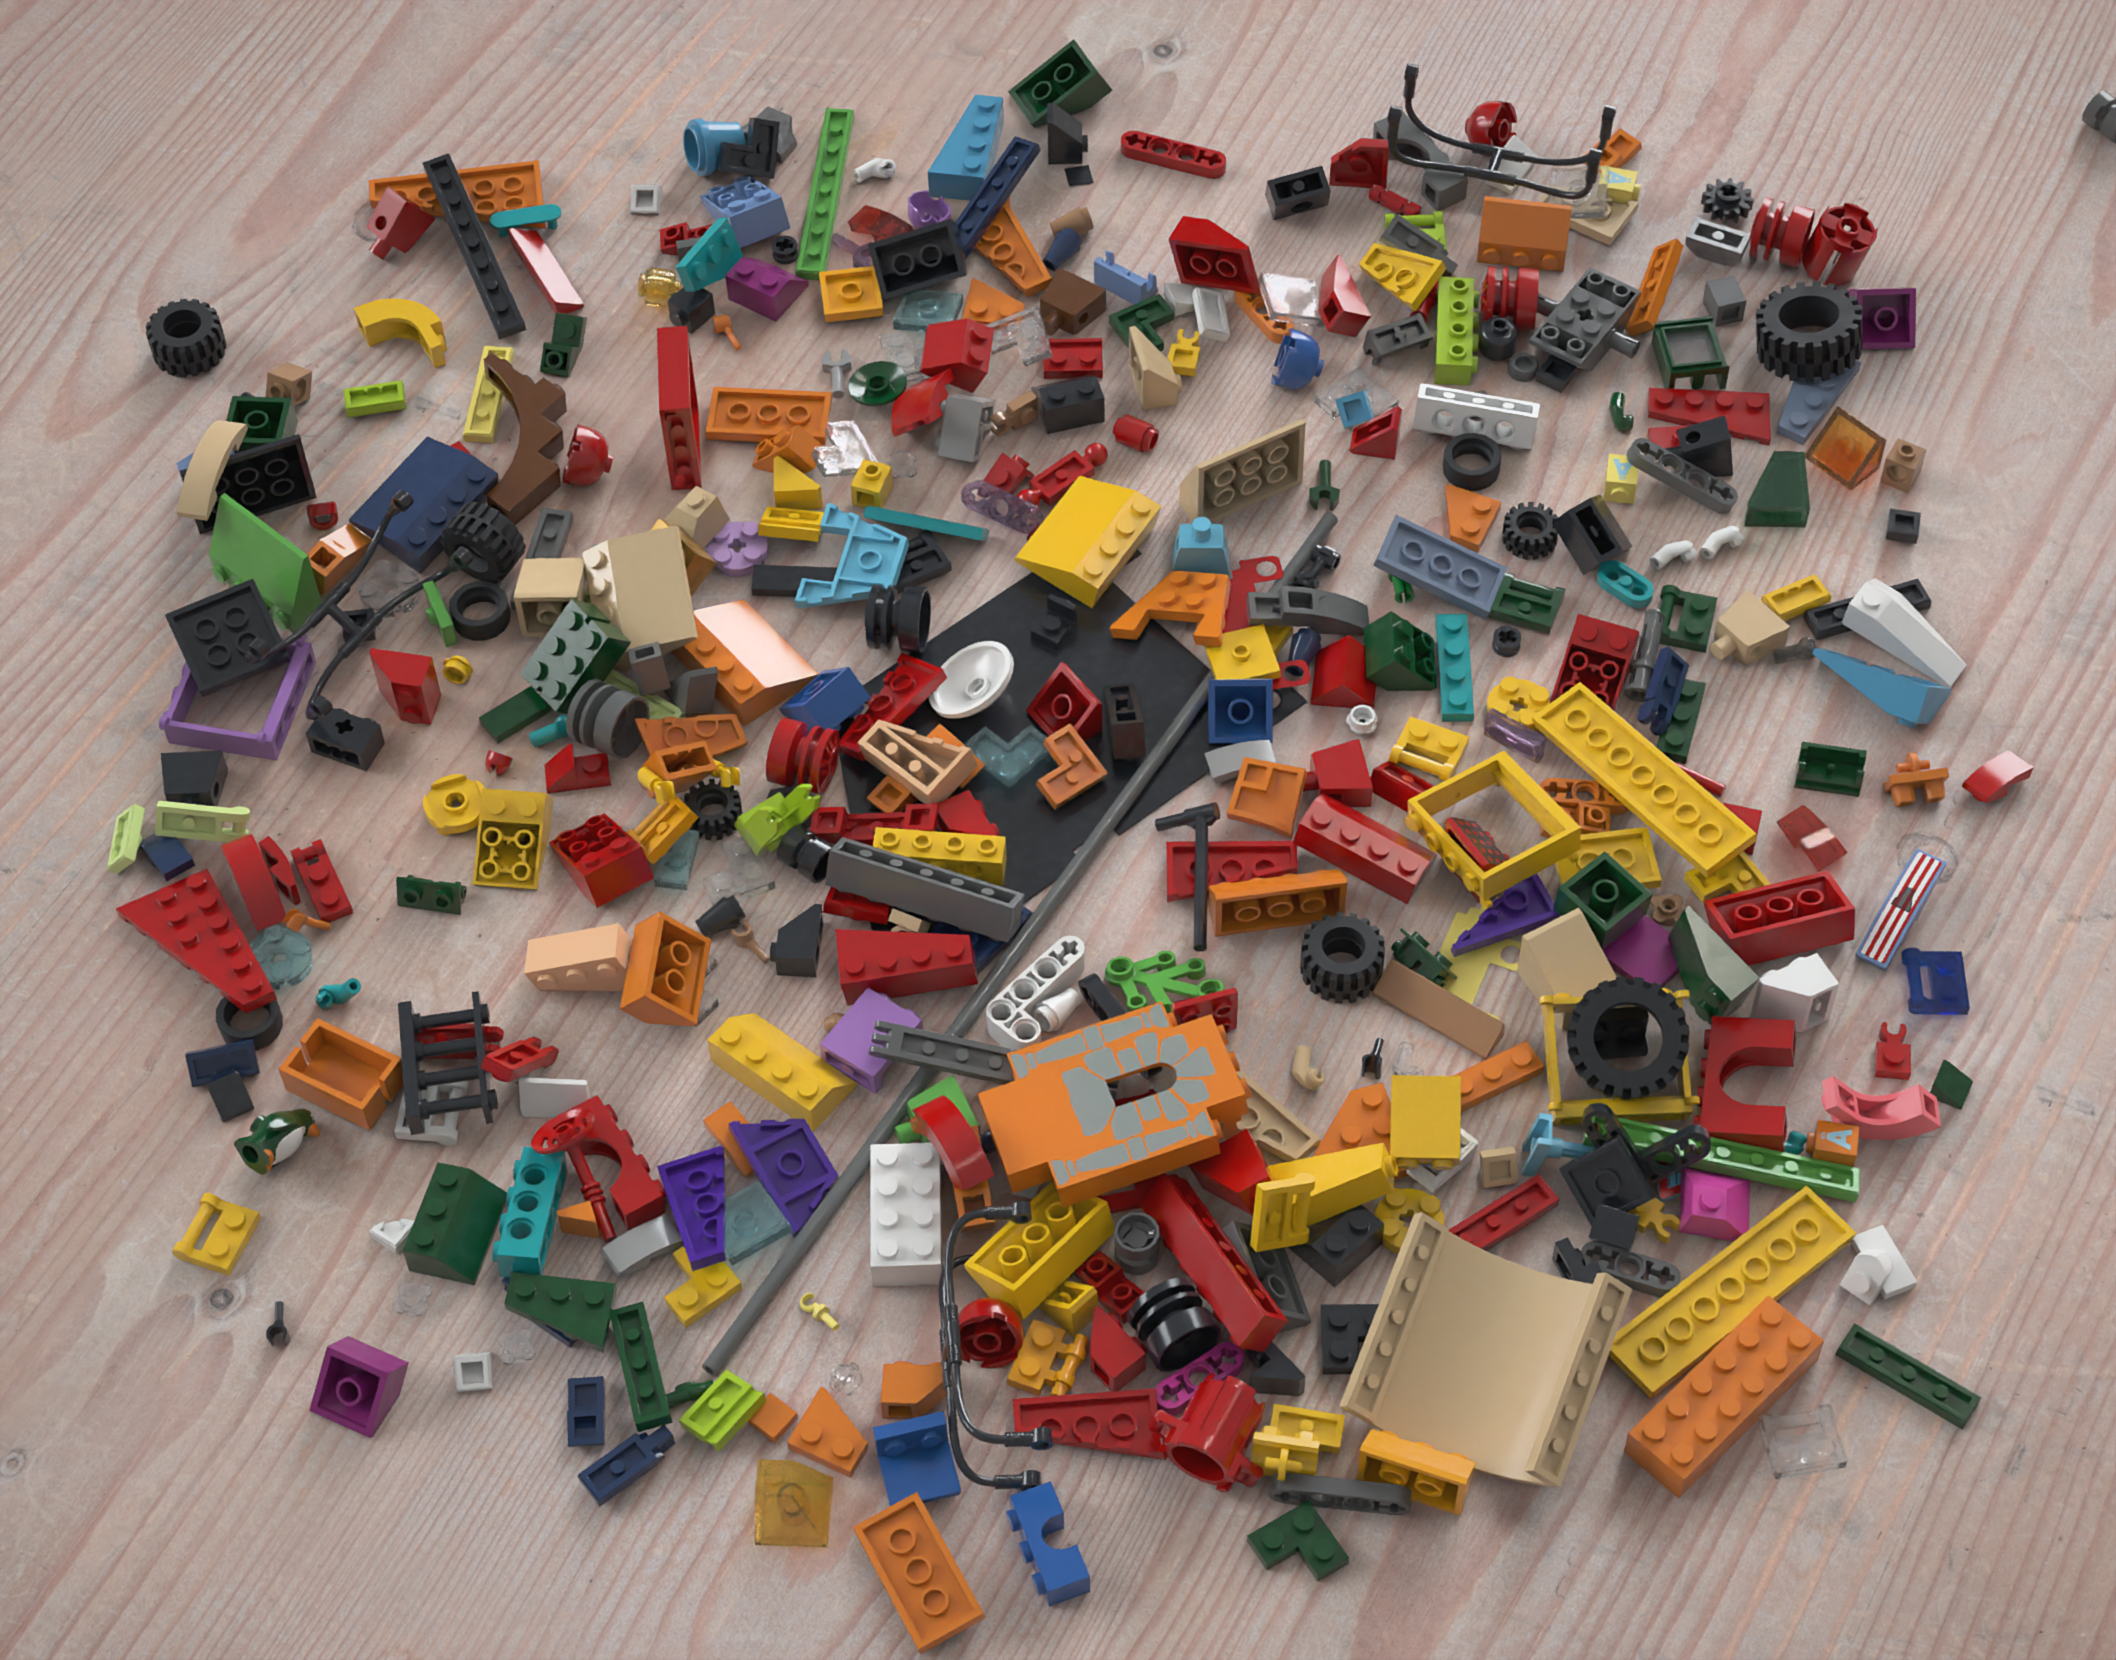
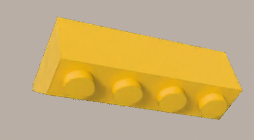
(779, 1068)
(1034, 1258)

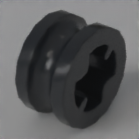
(780, 254)
(1509, 648)

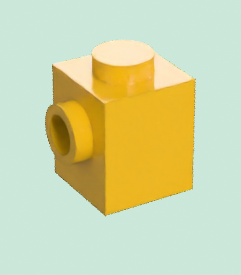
(871, 484)

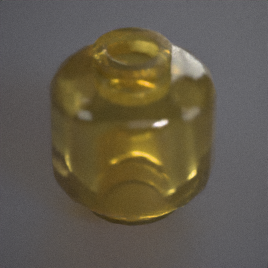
(657, 286)

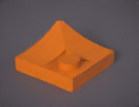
(1267, 795)

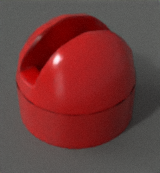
(499, 760)

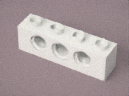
(1488, 408)

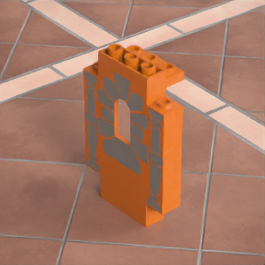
(1064, 1122)

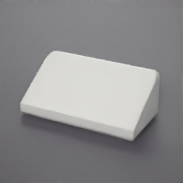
(1511, 167)
(550, 1096)

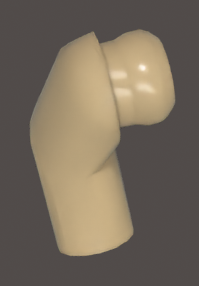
(1303, 1072)

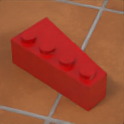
(903, 962)

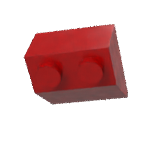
(959, 346)
(407, 684)

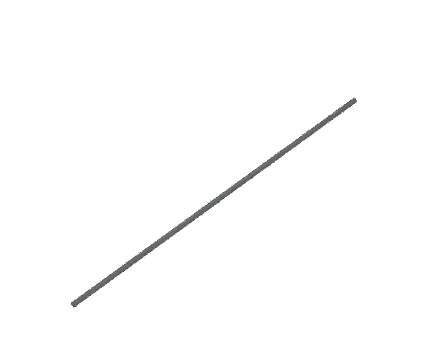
(987, 988)

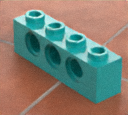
(530, 1213)

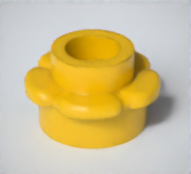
(457, 669)

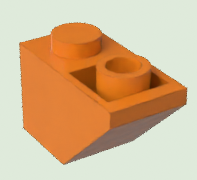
(791, 445)
(910, 1389)

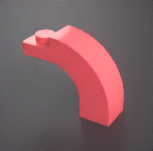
(1882, 1116)

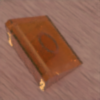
(1847, 449)

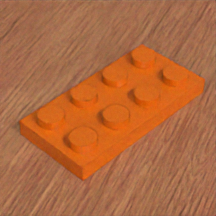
(763, 413)
(919, 1573)

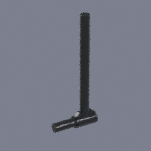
(1198, 819)

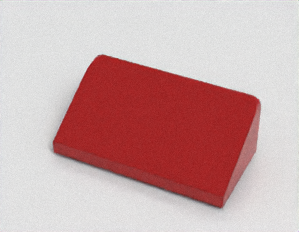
(1397, 784)

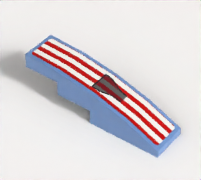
(1901, 909)

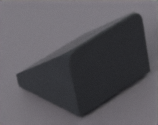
(230, 1096)

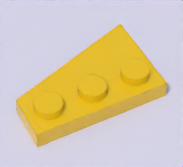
(1402, 272)

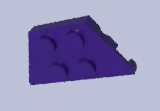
(787, 1165)

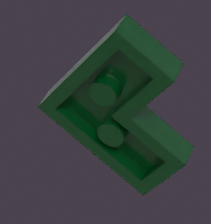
(1146, 317)
(1301, 1533)

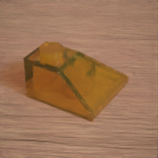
(792, 1504)

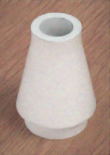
(1055, 1010)

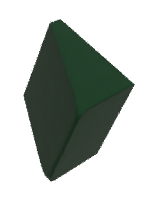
(1951, 1085)

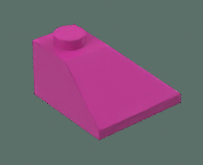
(1714, 1204)

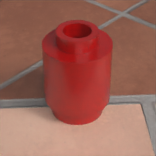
(1135, 433)

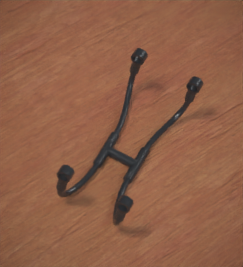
(1496, 153)
(318, 705)
(951, 1360)

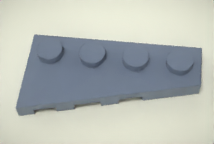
(1811, 402)

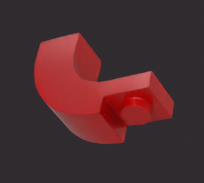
(254, 882)
(954, 1142)

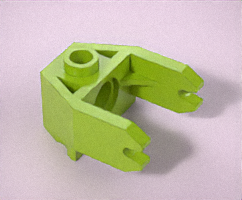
(771, 820)

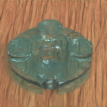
(295, 948)

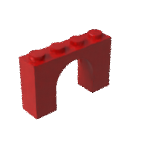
(1733, 1046)

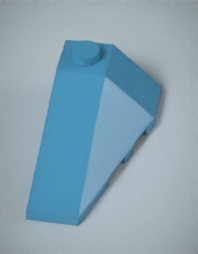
(1903, 696)

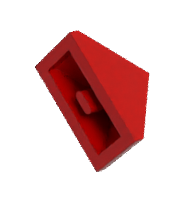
(1378, 436)

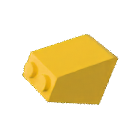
(1425, 1121)

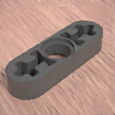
(1643, 1262)

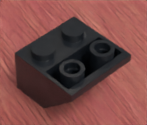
(1591, 534)

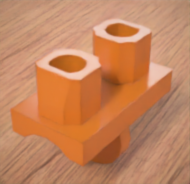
(1902, 784)

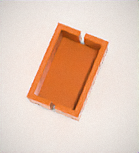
(342, 1074)

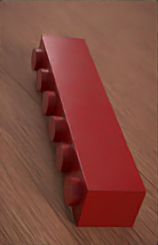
(1213, 1264)

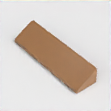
(1439, 1009)

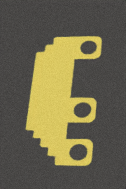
(1472, 966)

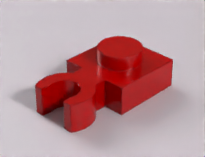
(1892, 1056)

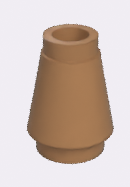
(1077, 220)

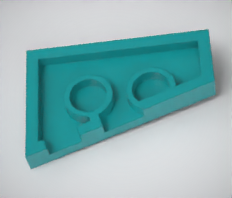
(710, 257)

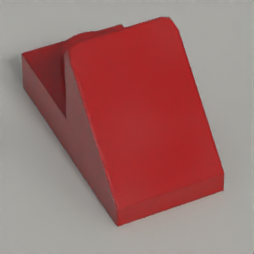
(571, 773)

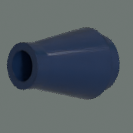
(1063, 247)
(1304, 646)

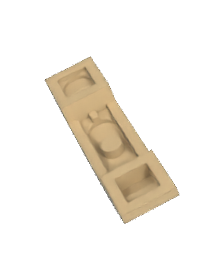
(206, 468)

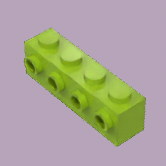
(1455, 331)

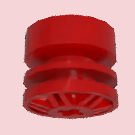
(1781, 232)
(1511, 297)
(802, 755)

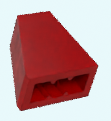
(1234, 1171)

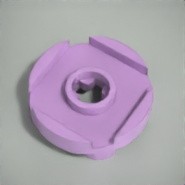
(752, 553)

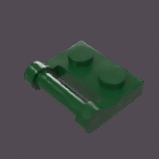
(1527, 609)
(1694, 621)

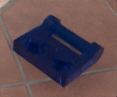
(1945, 978)

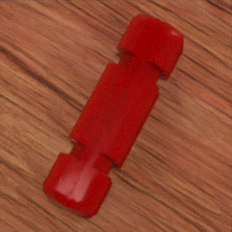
(1393, 201)

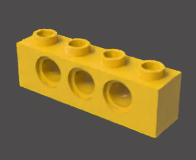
(962, 853)

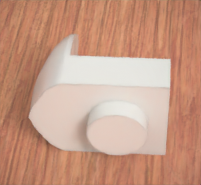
(1868, 1274)

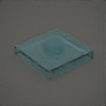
(926, 308)
(752, 1222)

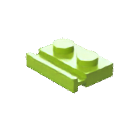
(722, 1410)

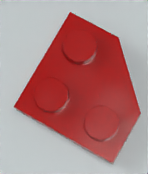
(1361, 164)

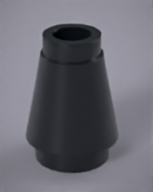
(721, 916)

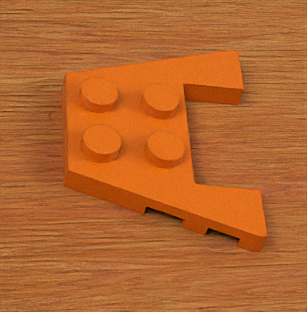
(1181, 598)

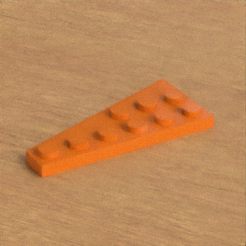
(488, 188)

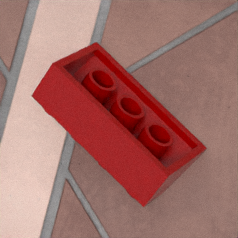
(1364, 848)
(1783, 918)

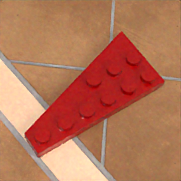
(201, 934)

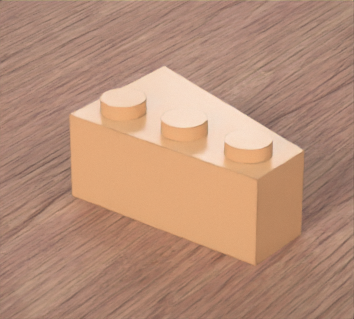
(918, 763)
(580, 960)

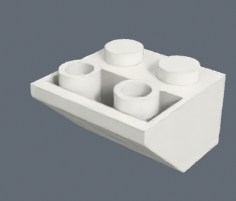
(1797, 993)

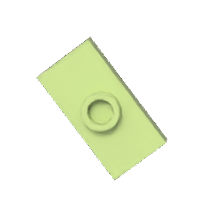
(126, 838)

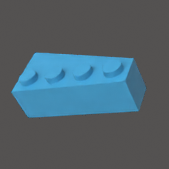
(968, 151)

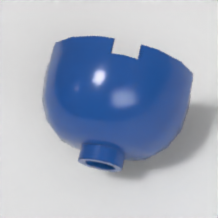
(1297, 361)

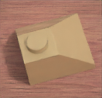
(1152, 373)
(699, 515)

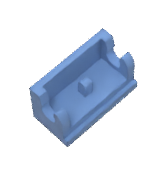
(1123, 281)

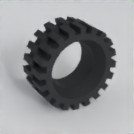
(1809, 353)
(1618, 1082)

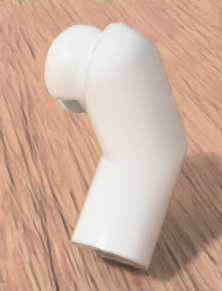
(875, 168)

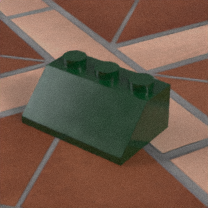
(454, 1225)

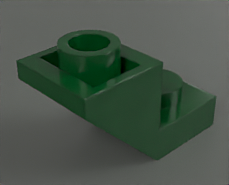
(566, 344)

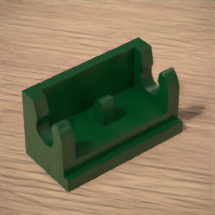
(1830, 769)

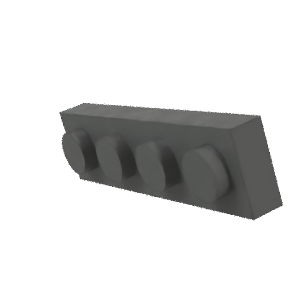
(549, 536)

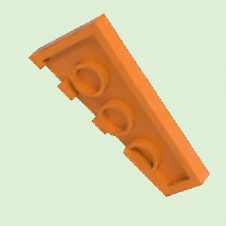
(1013, 254)

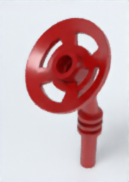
(568, 1140)

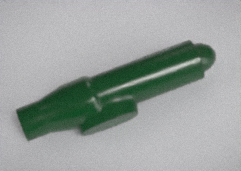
(687, 1392)

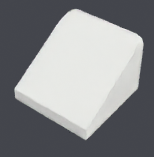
(645, 199)
(1179, 297)
(473, 1371)

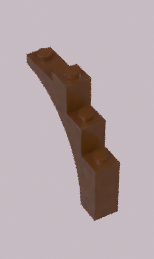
(532, 472)

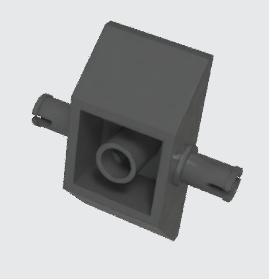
(1588, 321)

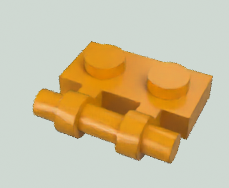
(1038, 1355)

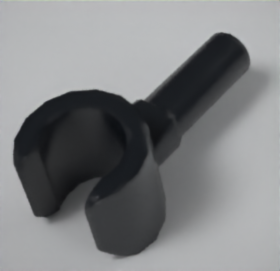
(1373, 1062)
(278, 1326)

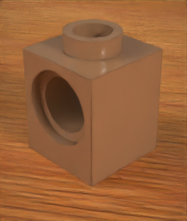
(289, 382)
(1903, 465)

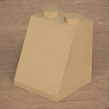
(545, 591)
(1563, 960)

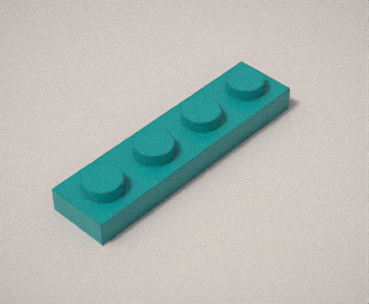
(1454, 667)

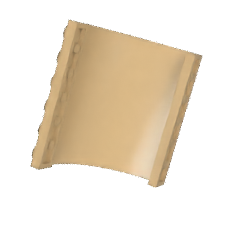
(1484, 1356)

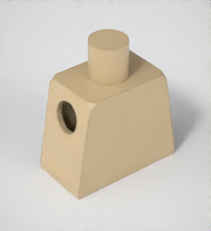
(1748, 631)

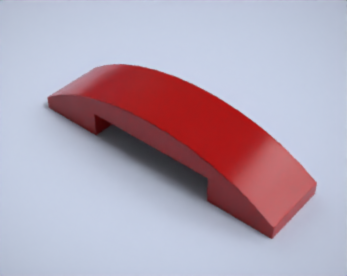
(835, 822)

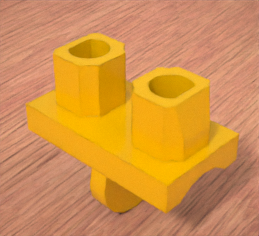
(1285, 1453)

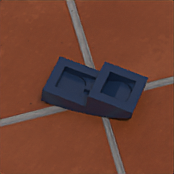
(166, 855)
(586, 1411)

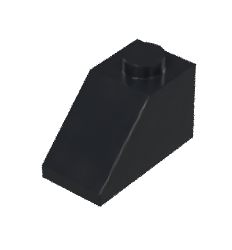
(1064, 137)
(799, 944)

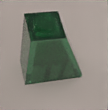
(1781, 493)

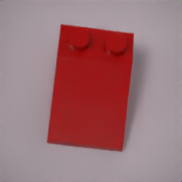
(1212, 257)

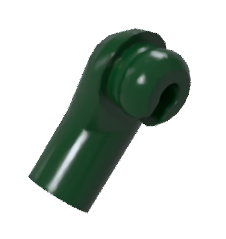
(1616, 409)

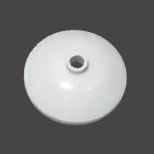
(973, 680)

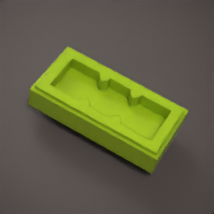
(374, 398)

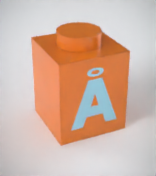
(1833, 1142)

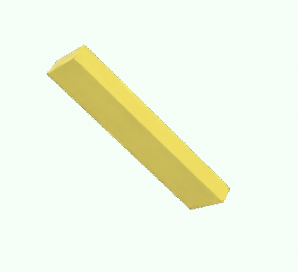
(486, 401)

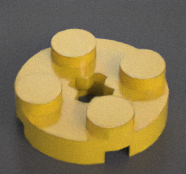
(1522, 692)
(440, 798)
(1401, 1204)

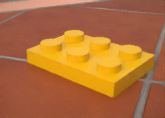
(1628, 847)

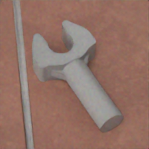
(836, 370)

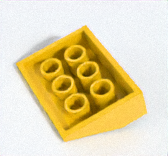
(1089, 537)

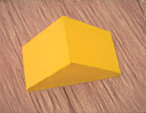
(794, 488)
(1071, 1306)

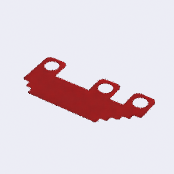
(1237, 617)

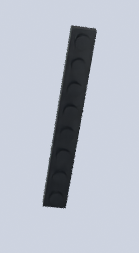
(474, 246)

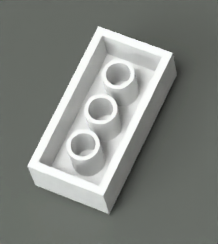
(905, 1214)

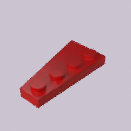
(1094, 1420)

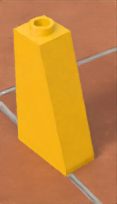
(1342, 1179)

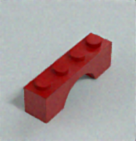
(634, 1193)

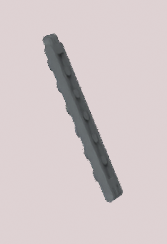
(945, 1053)

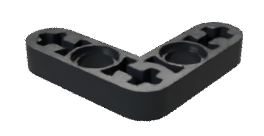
(1645, 1158)

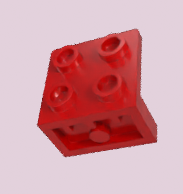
(1221, 1004)

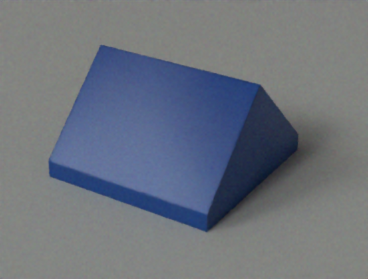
(1240, 710)

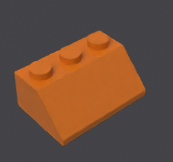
(1524, 233)
(665, 972)

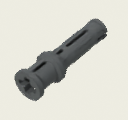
(1644, 664)

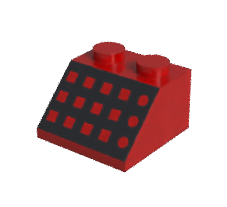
(1476, 843)

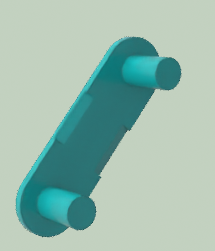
(537, 214)

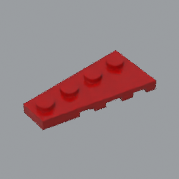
(1745, 412)
(898, 699)
(1227, 863)

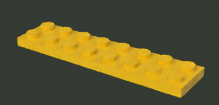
(1644, 779)
(1727, 1288)

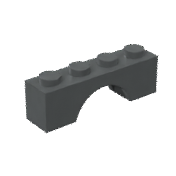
(1438, 186)

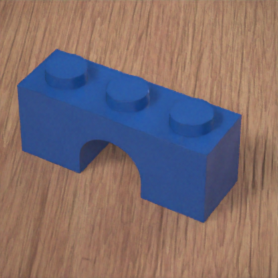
(1058, 1572)

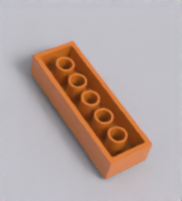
(1723, 1396)

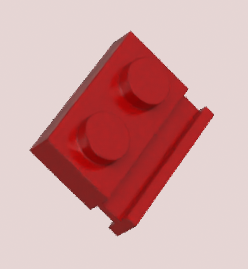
(1074, 358)

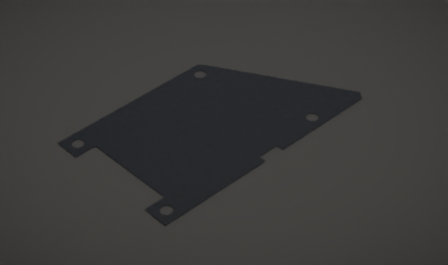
(1036, 835)

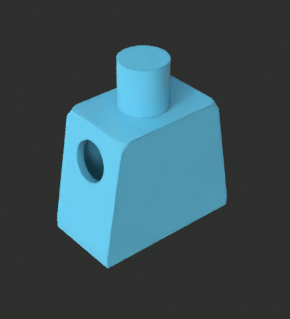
(1201, 548)

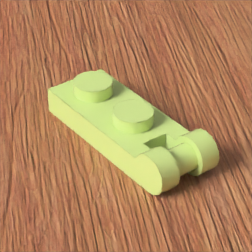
(200, 821)

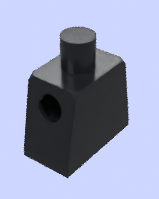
(1706, 446)
(194, 777)

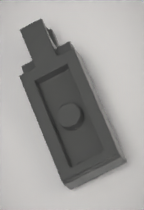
(1407, 237)

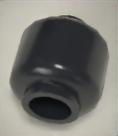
(1498, 340)

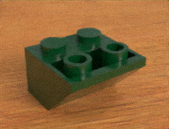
(1399, 655)

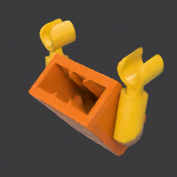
(679, 768)

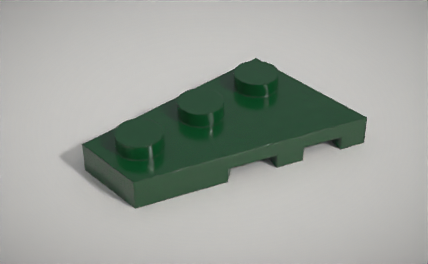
(569, 1305)

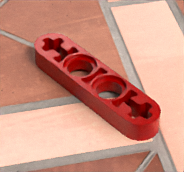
(1171, 158)

